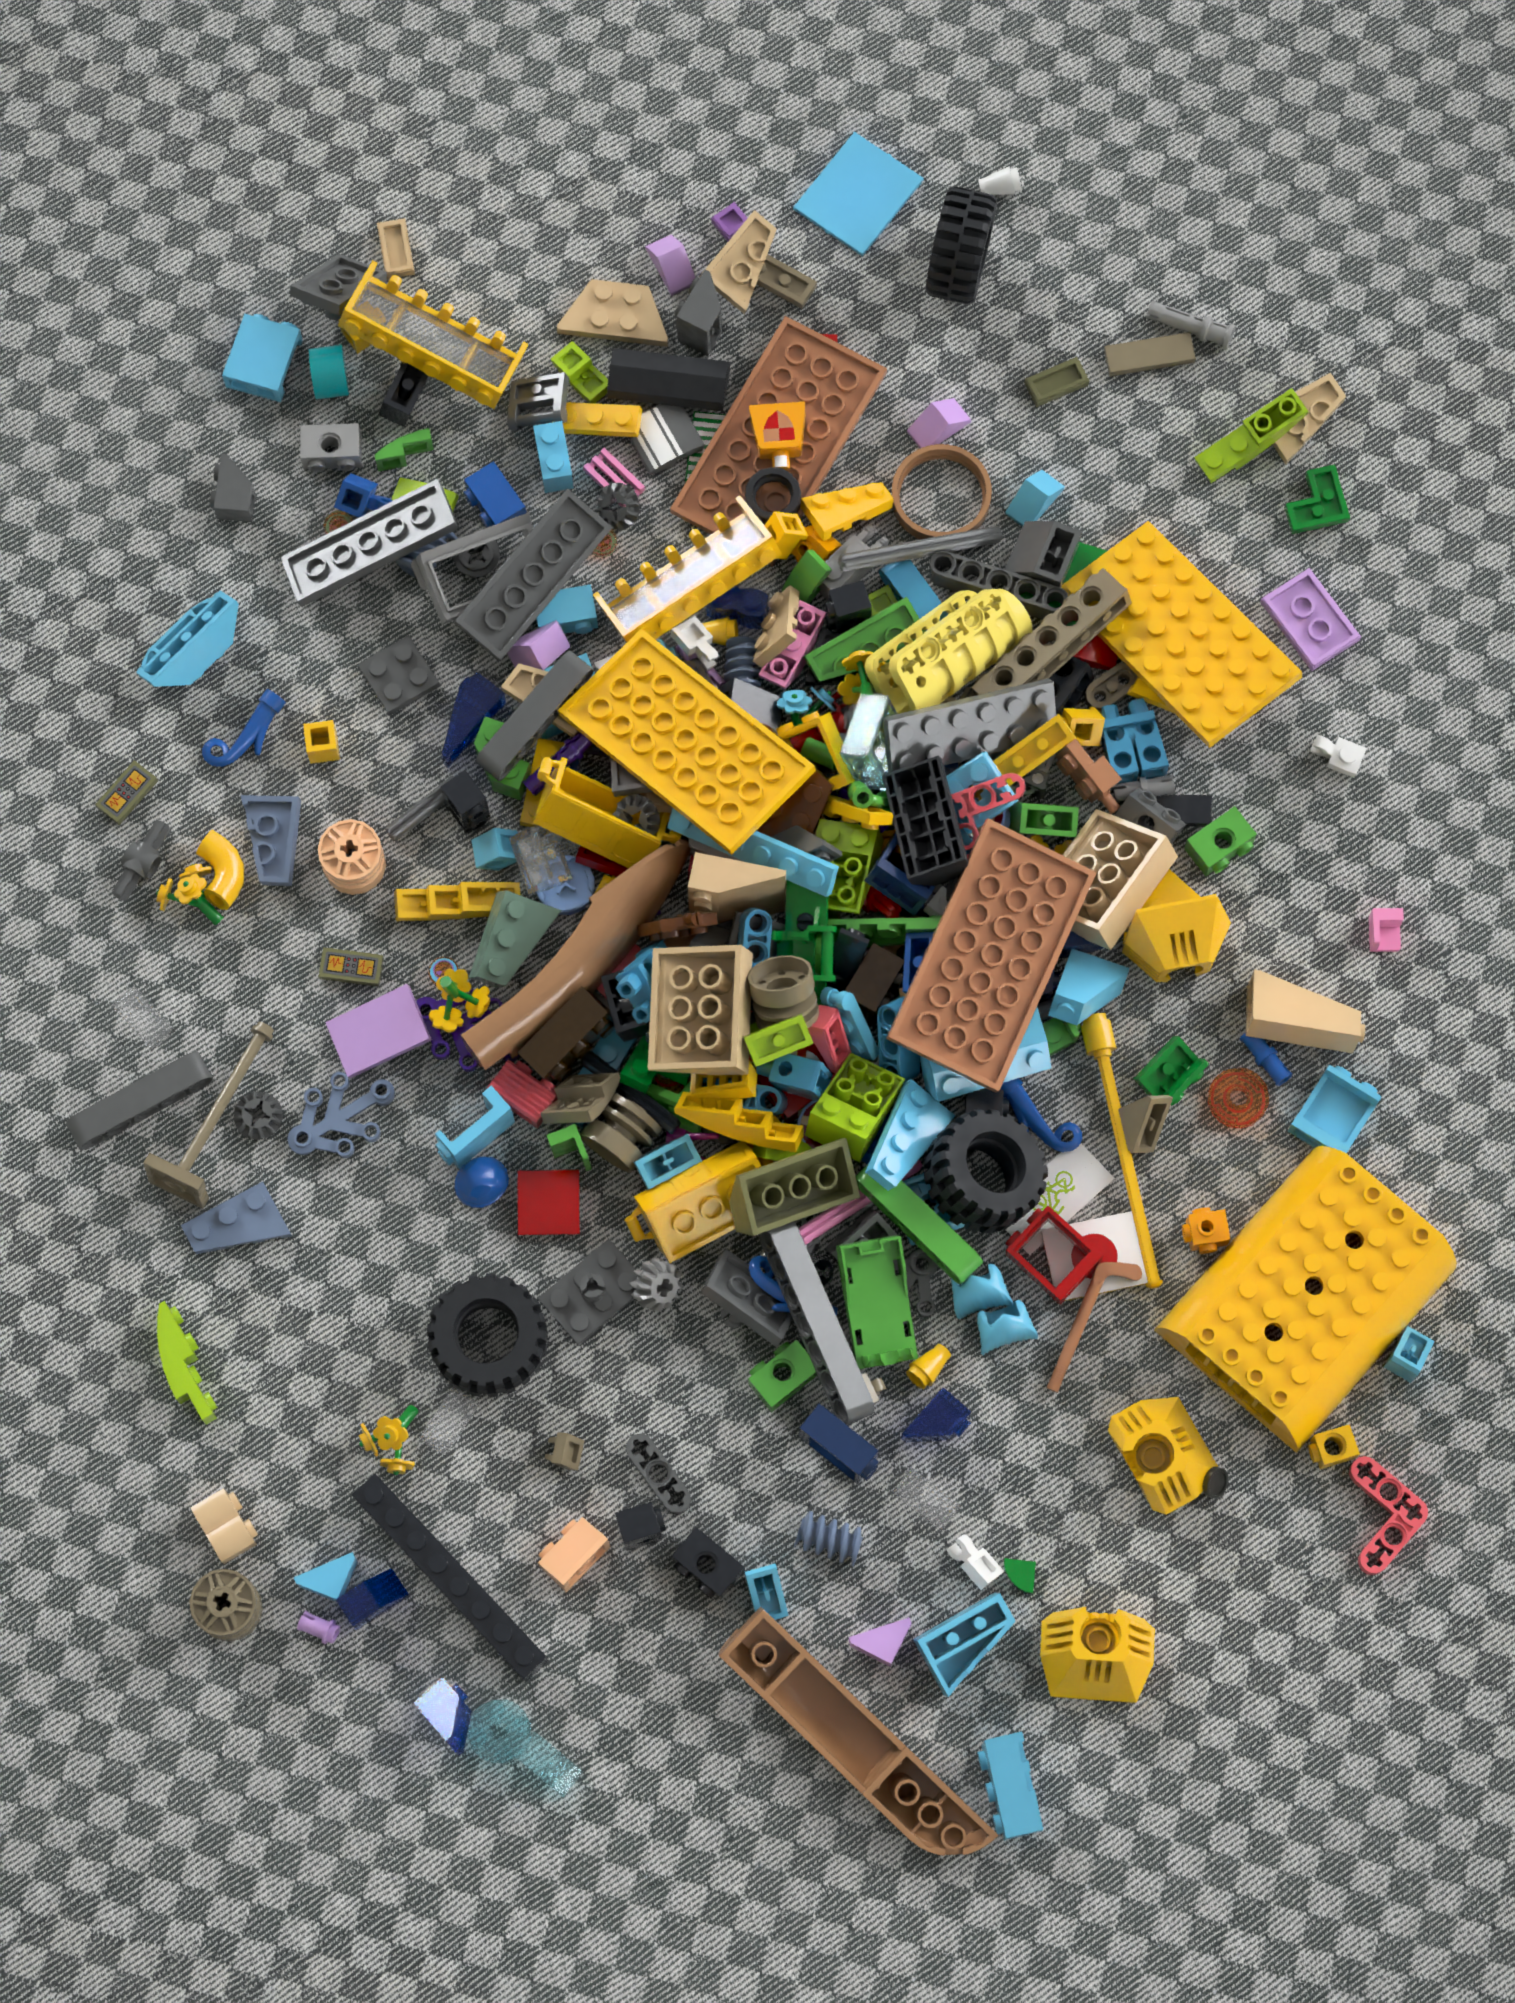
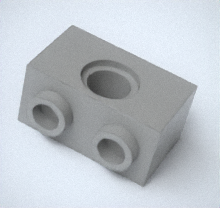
(317, 438)

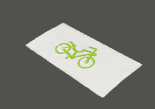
(1071, 1183)

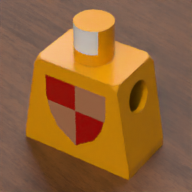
(778, 431)

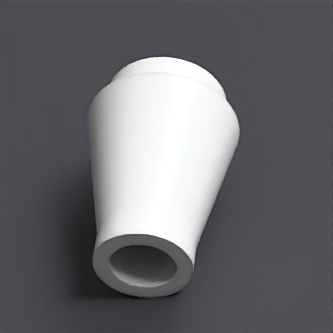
(1002, 182)

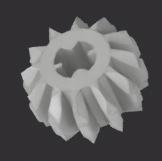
(656, 1284)

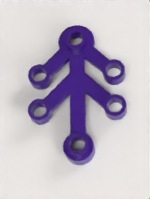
(467, 1024)

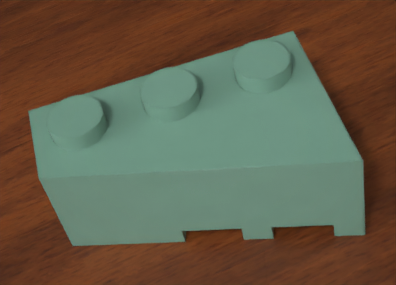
(509, 937)

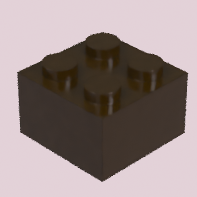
(876, 981)

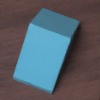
(1034, 497)
(667, 1161)
(1409, 1354)
(330, 1578)
(766, 1591)

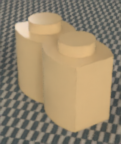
(224, 1526)

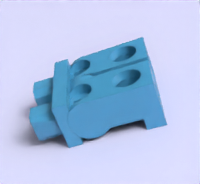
(1133, 739)
(636, 982)

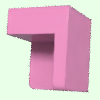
(1385, 929)

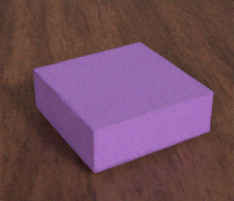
(729, 220)

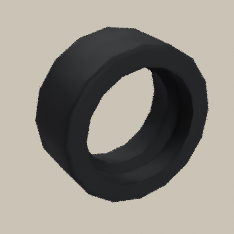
(772, 475)

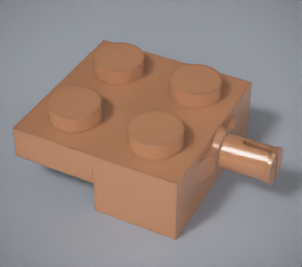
(1091, 778)

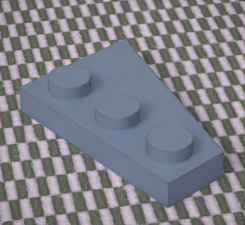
(274, 832)
(237, 1221)

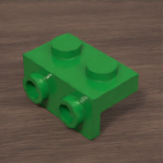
(1171, 1070)

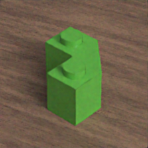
(513, 783)

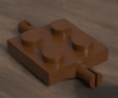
(683, 926)

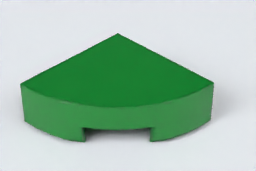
(1021, 1574)

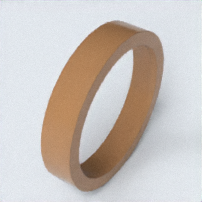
(946, 452)

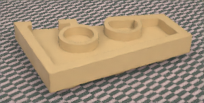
(777, 626)

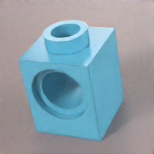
(494, 849)

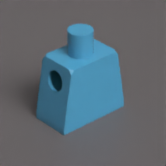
(807, 1076)

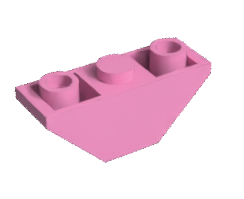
(790, 662)

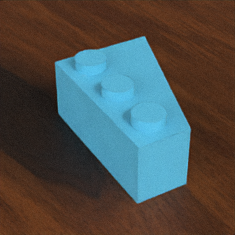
(963, 1640)
(1010, 1786)

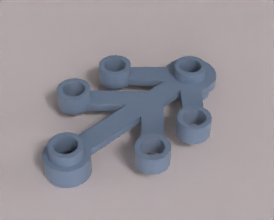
(337, 1118)

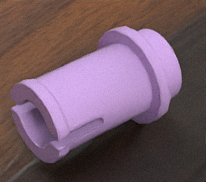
(319, 1627)

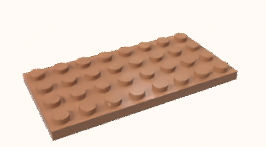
(793, 368)
(991, 955)

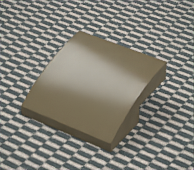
(581, 1098)

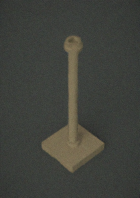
(177, 1178)

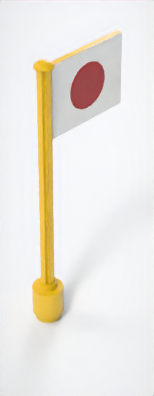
(1117, 1236)

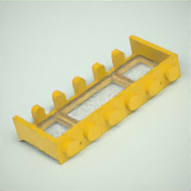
(430, 338)
(693, 577)

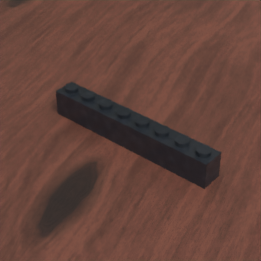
(450, 1577)

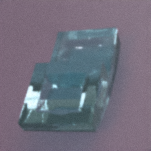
(548, 1764)

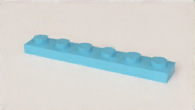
(764, 850)

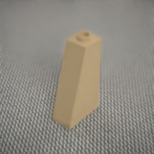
(1299, 1016)

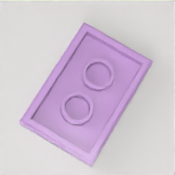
(1310, 619)
(378, 1031)

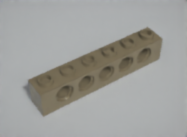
(1068, 640)

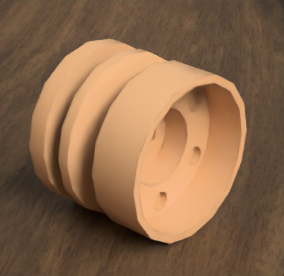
(361, 870)

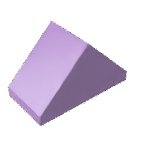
(671, 263)
(938, 423)
(540, 646)
(882, 1642)

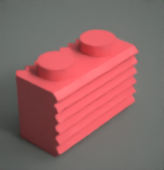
(524, 1092)

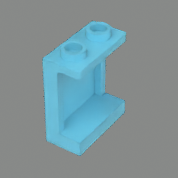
(261, 356)
(1335, 1110)
(479, 1134)

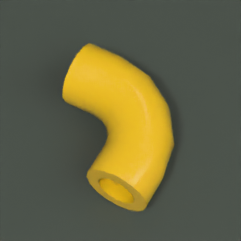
(227, 867)

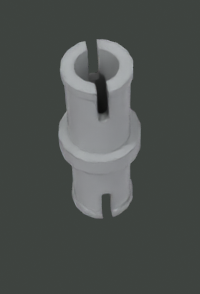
(1156, 786)

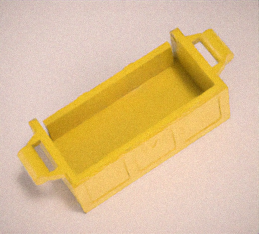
(584, 814)
(693, 1204)

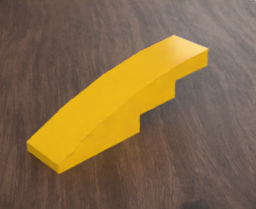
(449, 901)
(746, 1125)

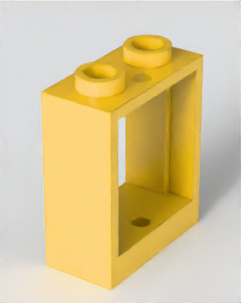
(831, 737)

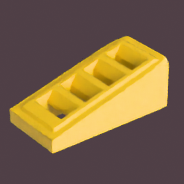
(737, 1089)

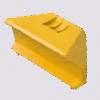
(1176, 936)
(1162, 1451)
(1096, 1654)

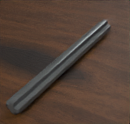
(919, 548)

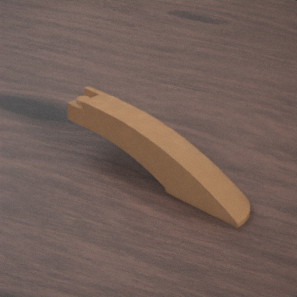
(590, 952)
(853, 1739)

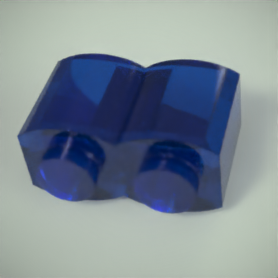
(745, 605)

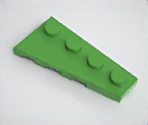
(867, 636)
(886, 930)

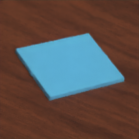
(858, 193)

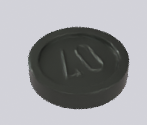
(1215, 1482)

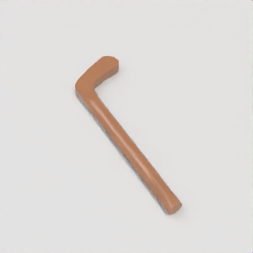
(1102, 1271)

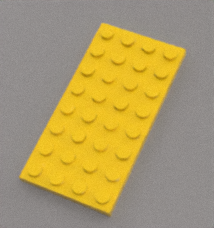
(1188, 637)
(686, 741)

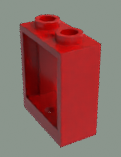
(1076, 1276)

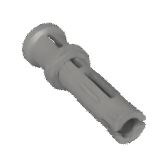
(1204, 327)

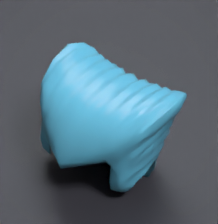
(980, 1293)
(1004, 1326)

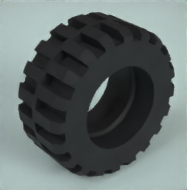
(961, 245)
(1012, 1150)
(478, 1295)

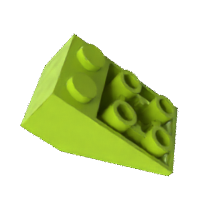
(859, 853)
(854, 1105)

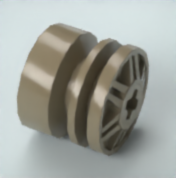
(783, 989)
(624, 1127)
(230, 1622)

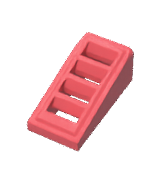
(829, 1035)

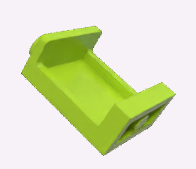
(777, 1039)

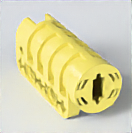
(950, 649)

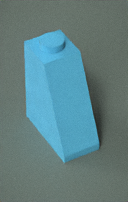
(1086, 987)

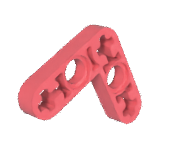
(971, 808)
(1398, 1517)

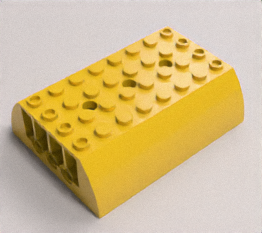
(1325, 1336)

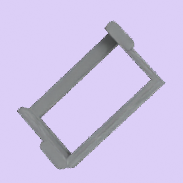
(425, 572)

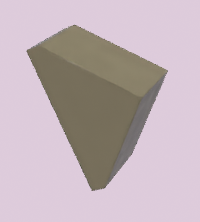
(1144, 1121)

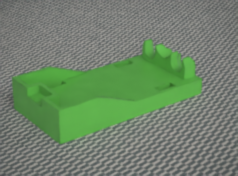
(877, 1301)

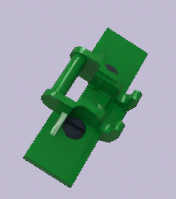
(804, 919)

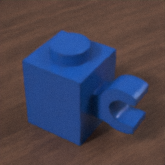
(358, 496)

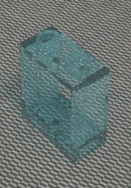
(865, 740)

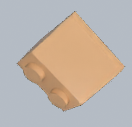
(573, 1553)

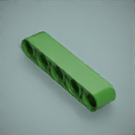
(922, 1227)

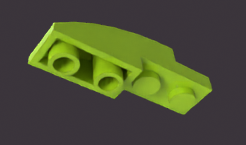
(1252, 437)
(176, 1354)

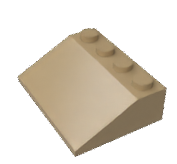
(1128, 869)
(734, 886)
(700, 1010)

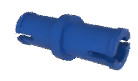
(1267, 1058)

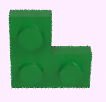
(1324, 508)
(636, 1071)

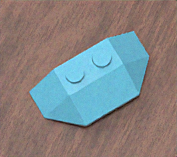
(191, 643)

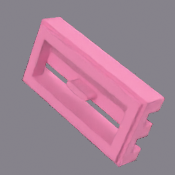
(597, 461)

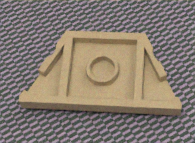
(615, 313)

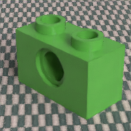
(1044, 819)
(1230, 827)
(776, 1392)

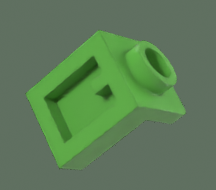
(1060, 1034)

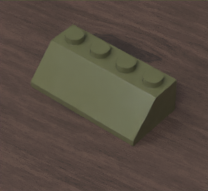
(793, 1188)

